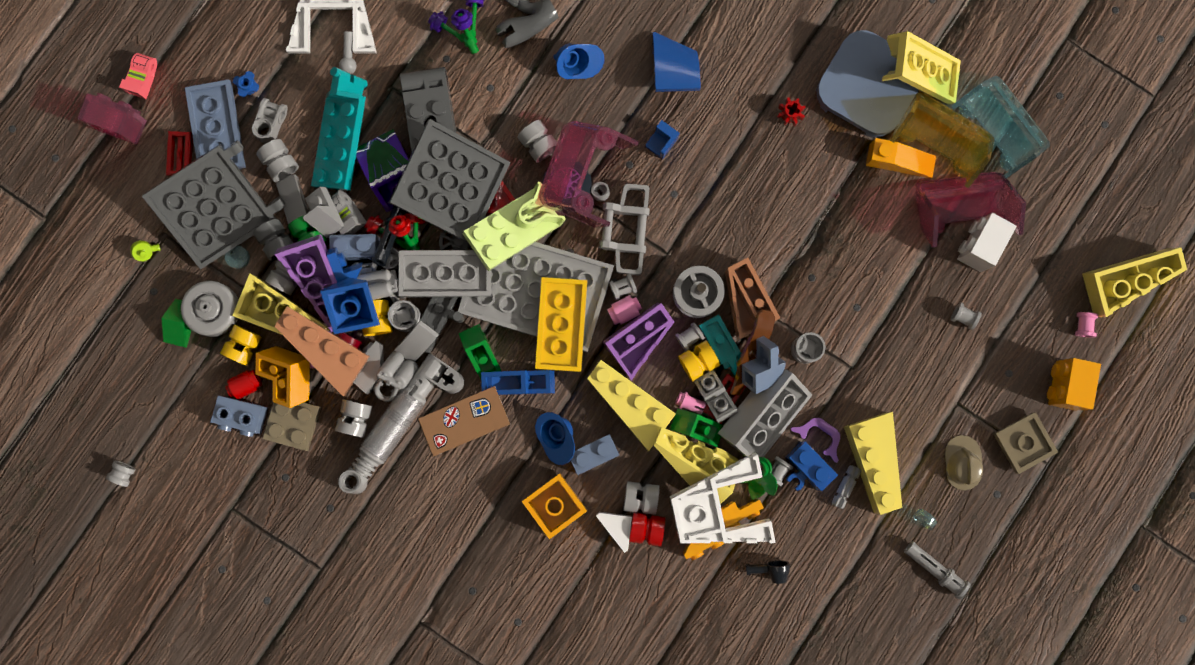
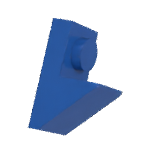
(337, 263)

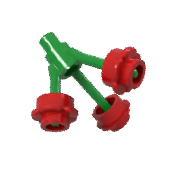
(399, 227)

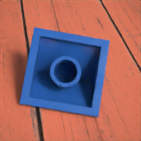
(349, 305)

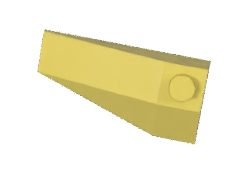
(693, 459)

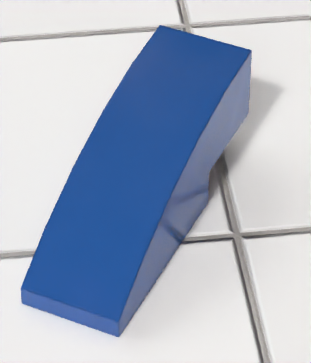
(520, 382)

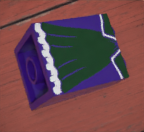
(383, 164)

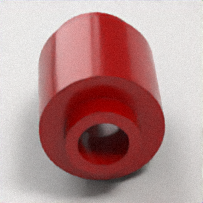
(243, 384)

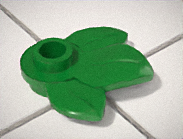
(766, 483)

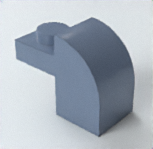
(765, 369)

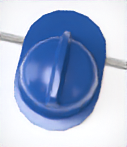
(579, 61)
(556, 437)

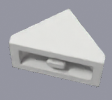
(618, 527)

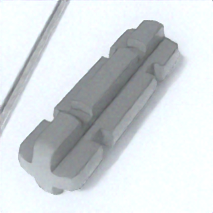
(846, 487)

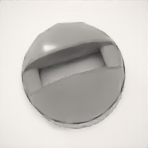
(604, 189)

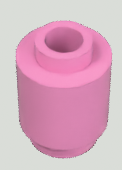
(624, 310)

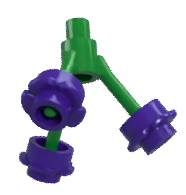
(462, 20)

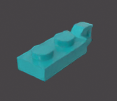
(721, 342)

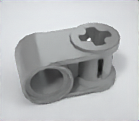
(269, 116)

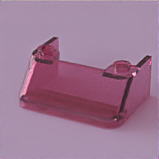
(570, 165)
(950, 201)

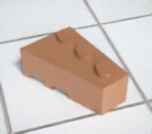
(746, 297)

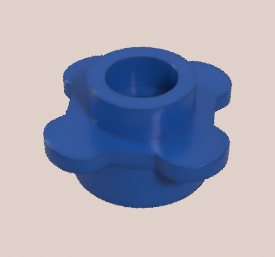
(250, 88)

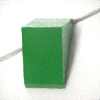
(173, 326)

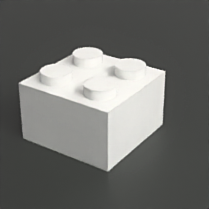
(986, 242)

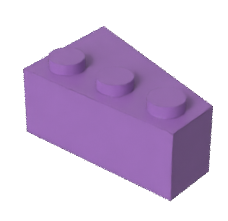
(638, 338)

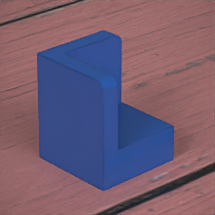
(662, 139)

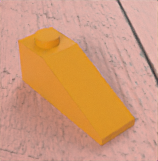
(900, 158)

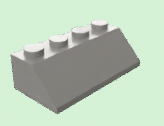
(765, 416)

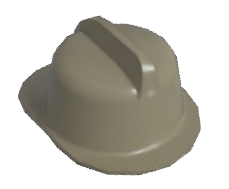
(963, 462)

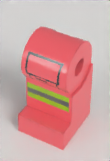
(139, 76)

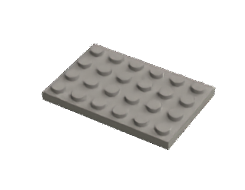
(518, 287)

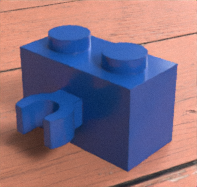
(809, 467)

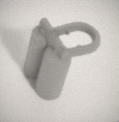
(382, 284)
(395, 372)

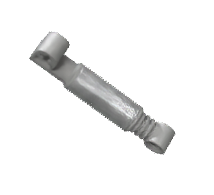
(396, 420)

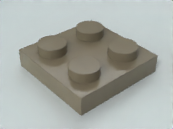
(292, 425)
(1025, 443)

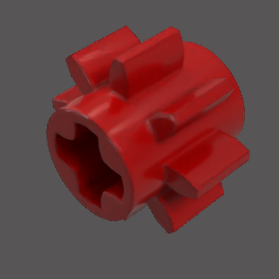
(795, 105)

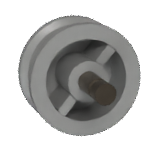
(698, 291)

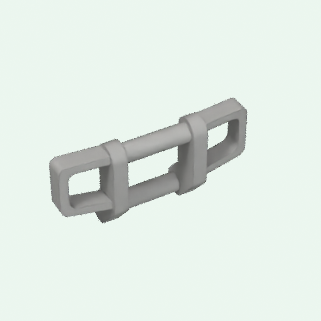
(642, 213)

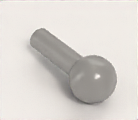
(347, 63)

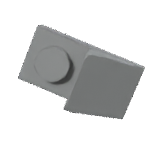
(323, 213)

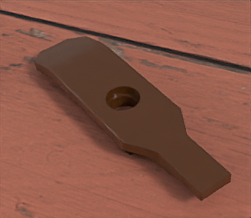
(763, 327)

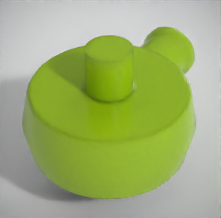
(142, 250)

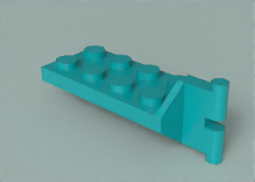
(339, 131)

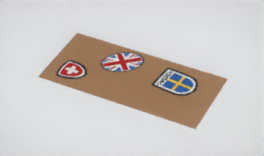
(464, 421)

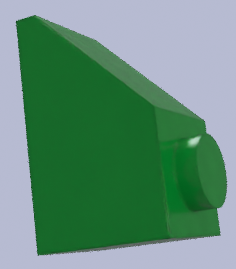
(479, 350)
(696, 427)

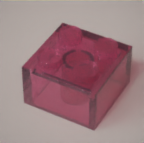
(112, 118)

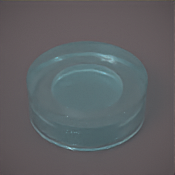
(237, 257)
(925, 519)

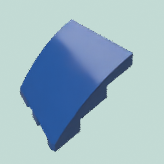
(675, 66)

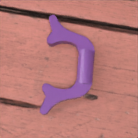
(827, 428)

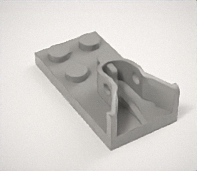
(442, 274)

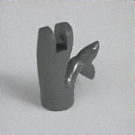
(539, 17)

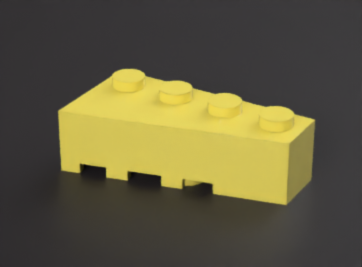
(265, 305)

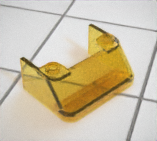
(947, 134)

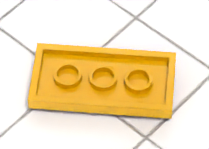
(561, 324)

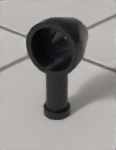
(777, 570)

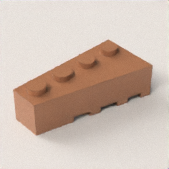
(328, 353)

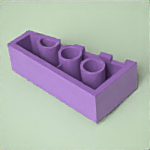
(310, 269)

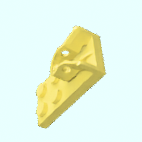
(924, 66)

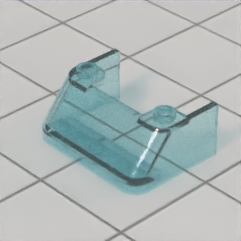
(1007, 121)

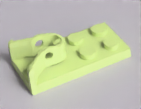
(512, 228)

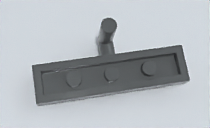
(437, 314)

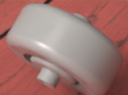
(209, 308)

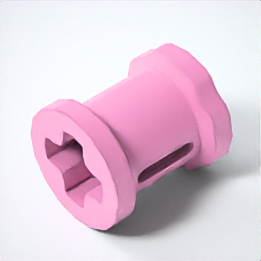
(1086, 324)

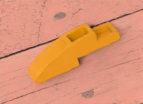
(731, 518)

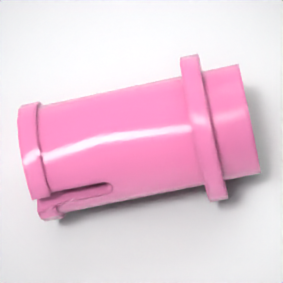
(690, 403)

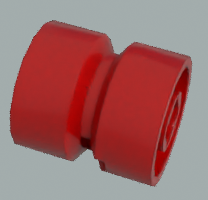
(647, 529)

